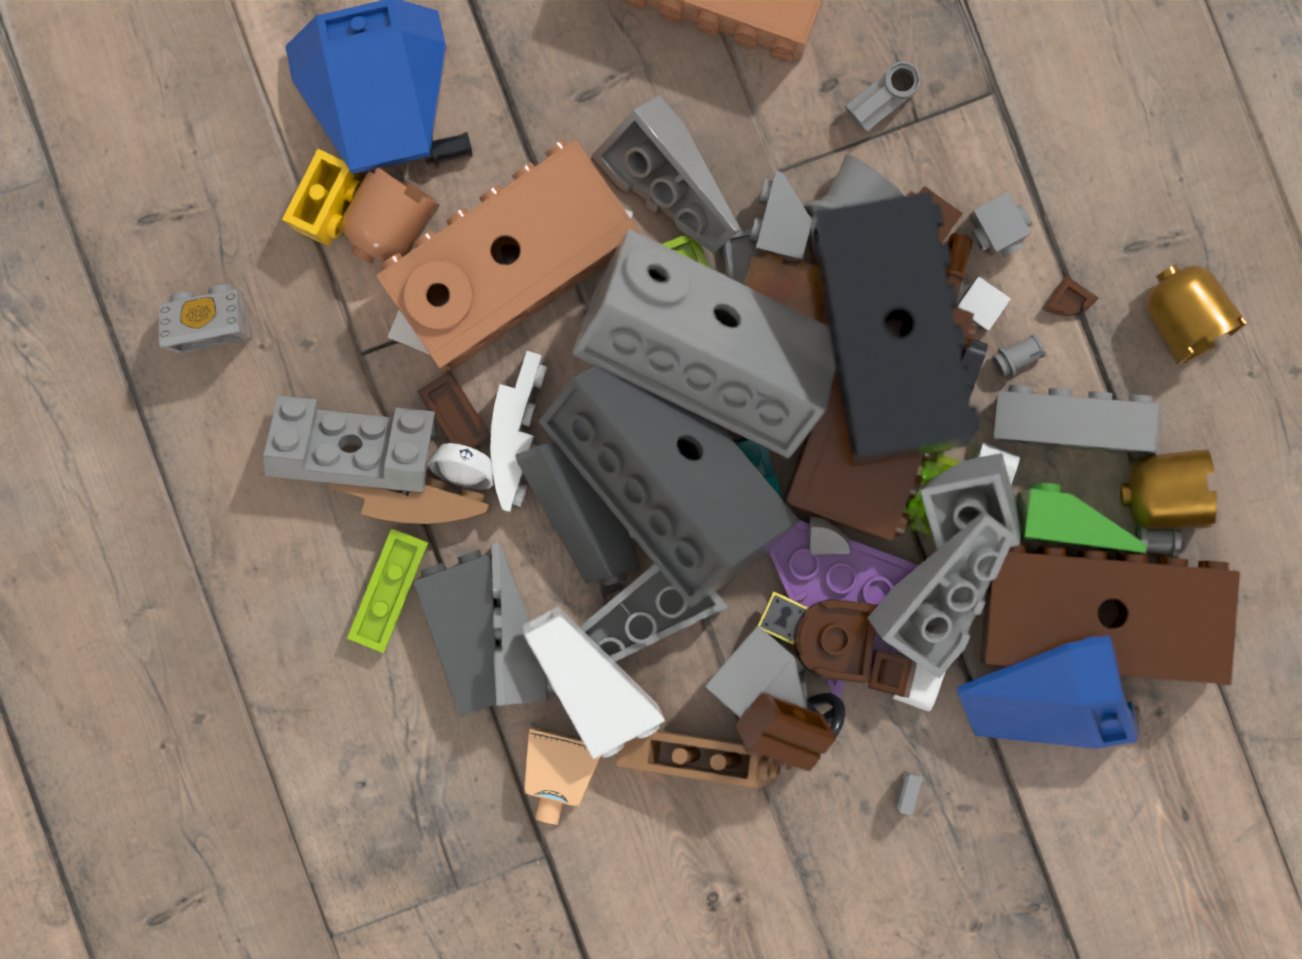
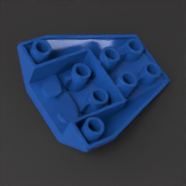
(372, 80)
(1055, 698)

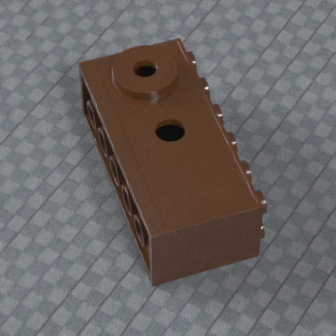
(865, 495)
(1168, 623)

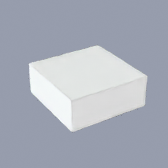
(984, 302)

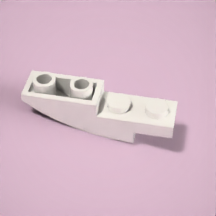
(510, 413)

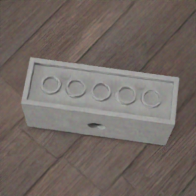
(708, 344)

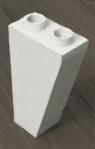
(593, 689)

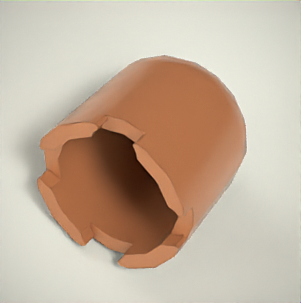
(386, 216)

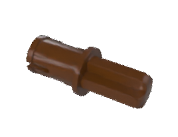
(959, 250)

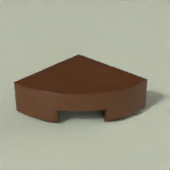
(1069, 299)

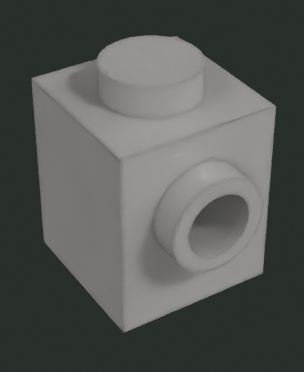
(1000, 226)

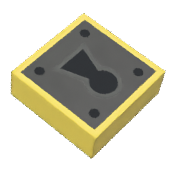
(781, 617)

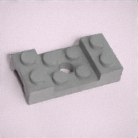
(309, 441)

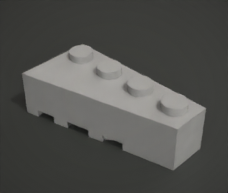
(1078, 421)
(645, 614)

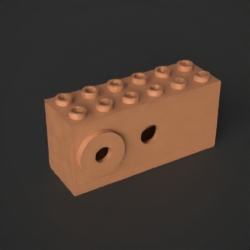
(464, 299)

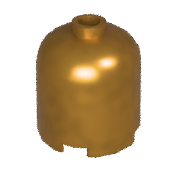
(1191, 311)
(1171, 491)

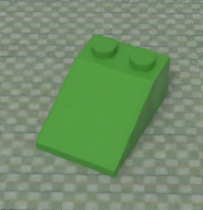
(1067, 520)

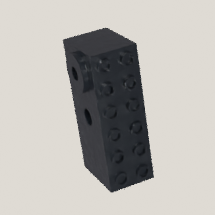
(884, 266)

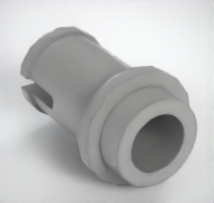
(1018, 355)

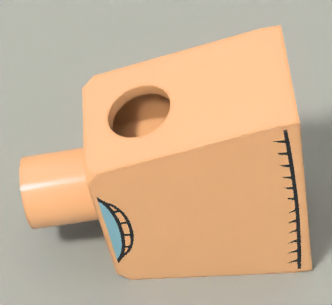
(556, 771)

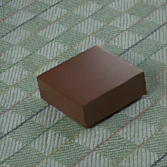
(892, 673)

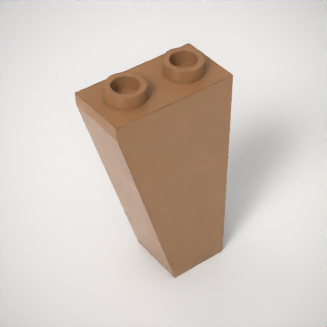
(698, 758)

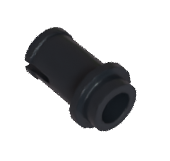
(449, 149)

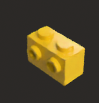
(322, 198)

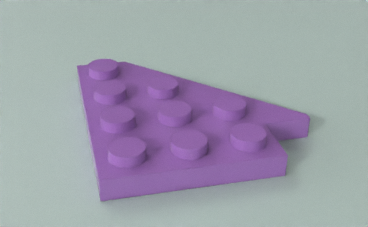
(860, 576)

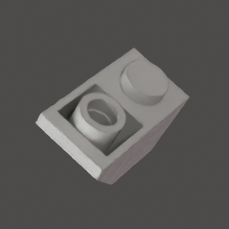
(784, 222)

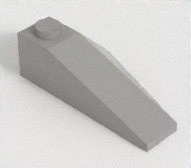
(663, 166)
(936, 603)
(517, 669)

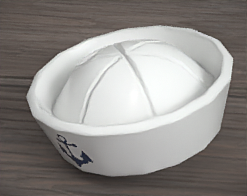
(462, 466)

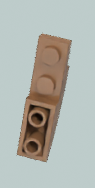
(424, 507)

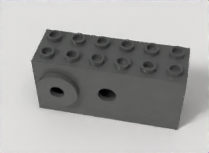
(669, 480)

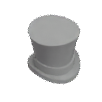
(854, 185)

